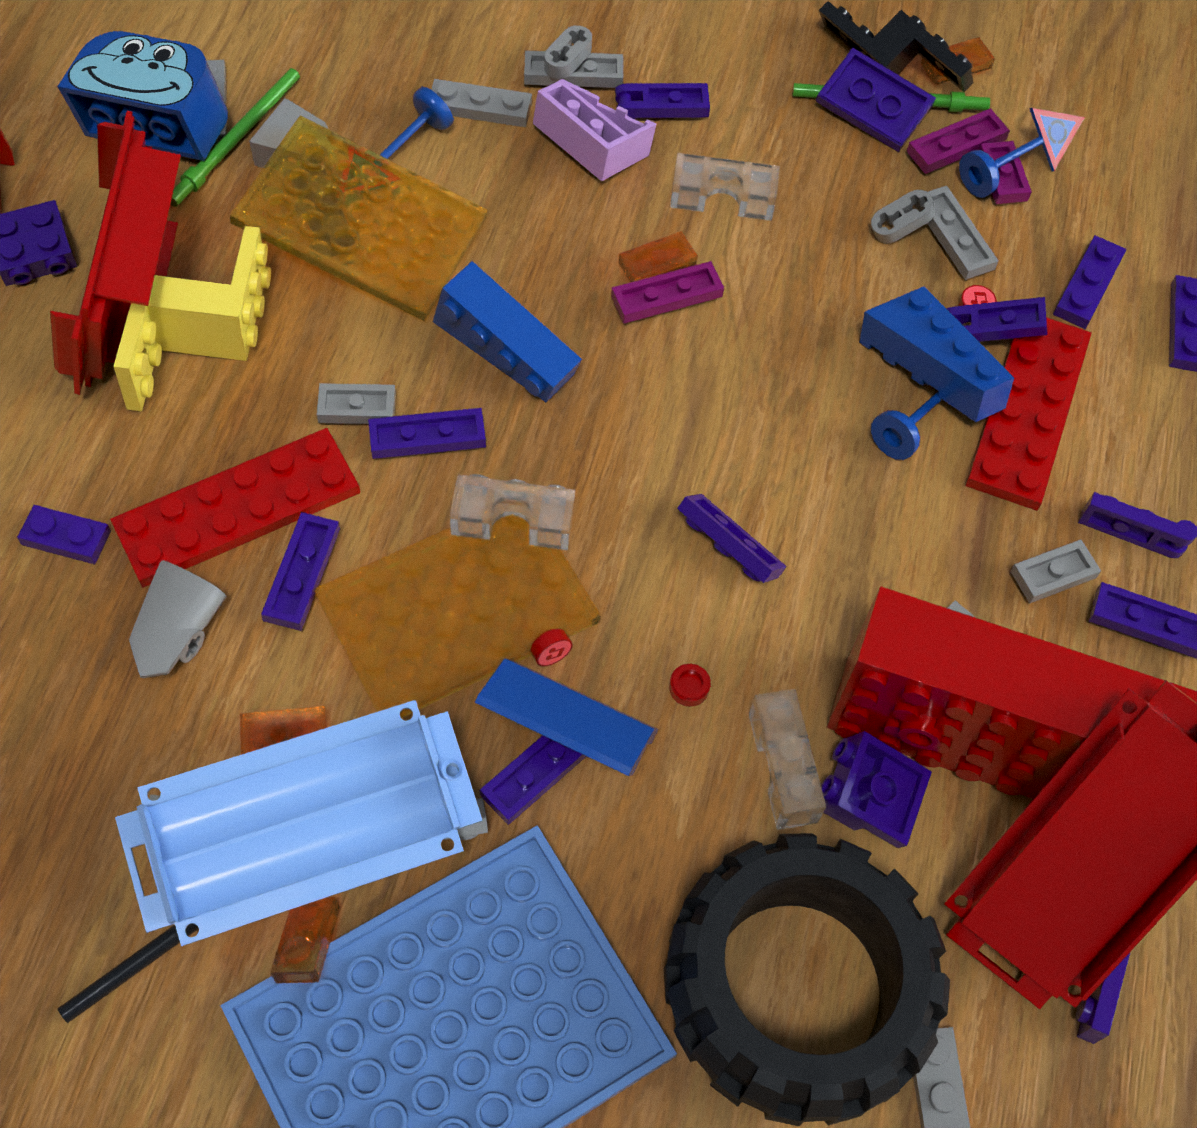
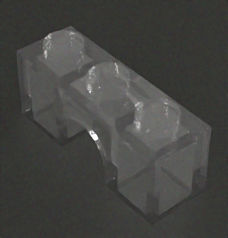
(748, 182)
(482, 501)
(794, 780)

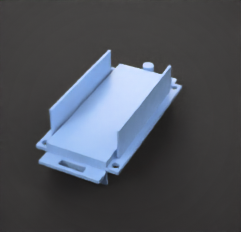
(299, 821)

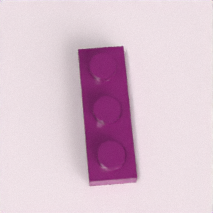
(956, 140)
(667, 292)

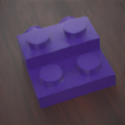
(33, 244)
(875, 788)

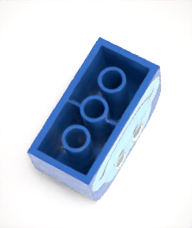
(157, 80)

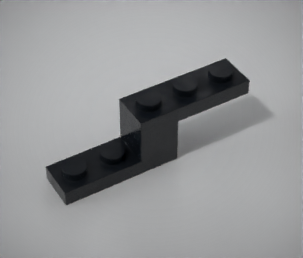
(899, 44)

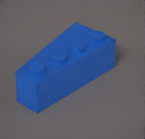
(504, 333)
(938, 353)

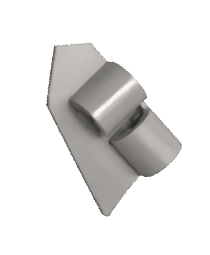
(172, 619)

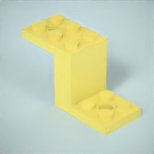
(193, 320)

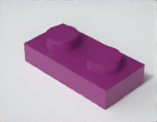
(1013, 181)

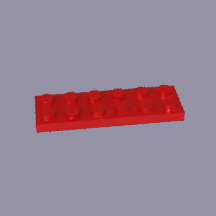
(1024, 437)
(236, 505)

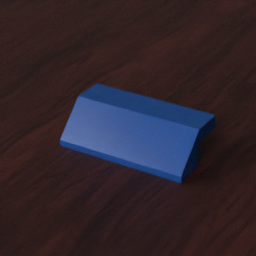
(567, 716)

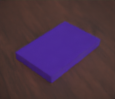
(875, 99)

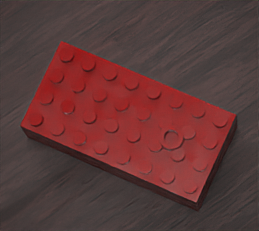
(975, 693)

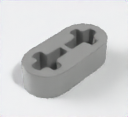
(563, 48)
(903, 216)

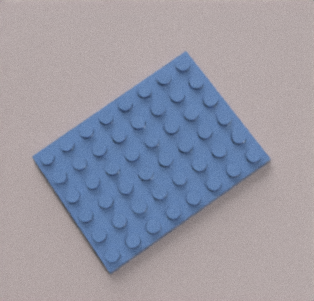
(457, 1010)

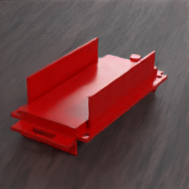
(129, 250)
(1091, 854)

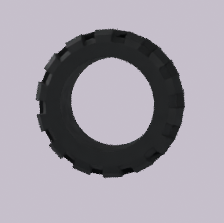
(877, 910)

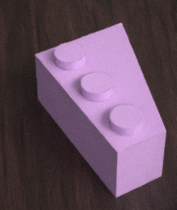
(590, 131)

